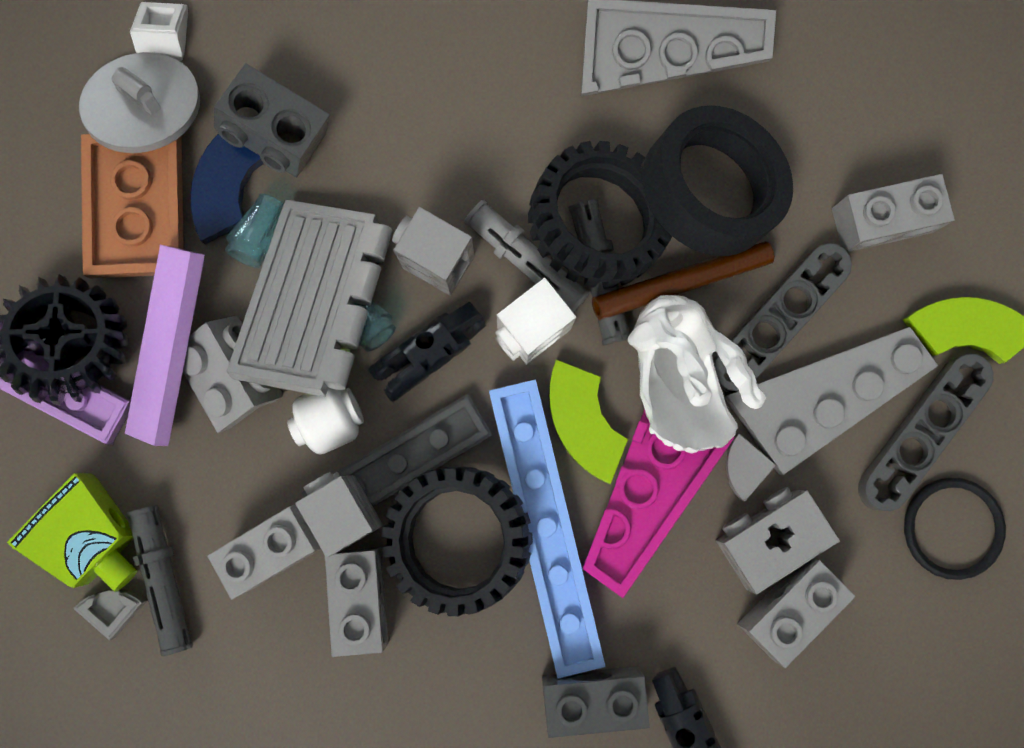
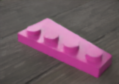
(645, 506)

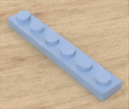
(553, 550)

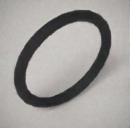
(1000, 528)

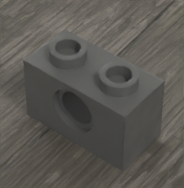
(595, 702)

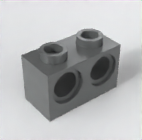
(278, 112)

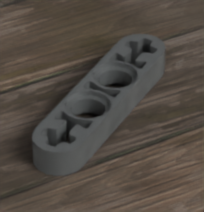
(777, 315)
(919, 427)

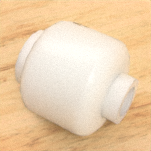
(325, 421)

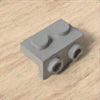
(205, 368)

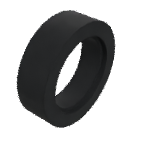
(750, 148)

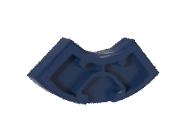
(220, 187)

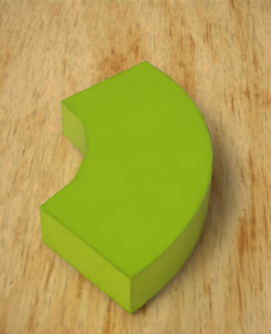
(970, 324)
(580, 421)

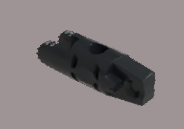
(428, 350)
(682, 710)

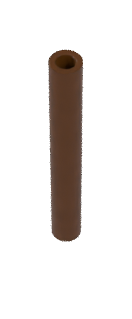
(681, 280)

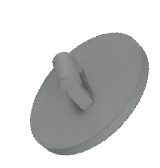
(139, 102)

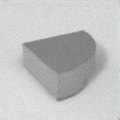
(745, 467)
(110, 610)

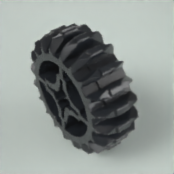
(54, 304)

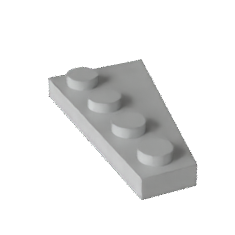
(661, 42)
(830, 396)

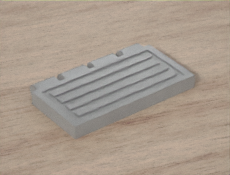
(308, 297)

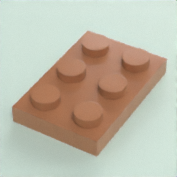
(129, 208)

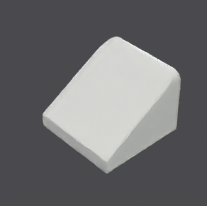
(160, 29)

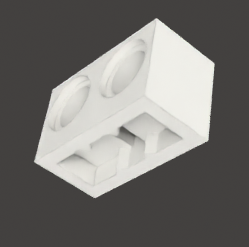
(533, 322)

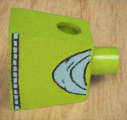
(78, 535)

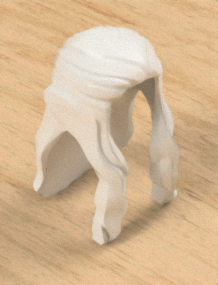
(680, 378)

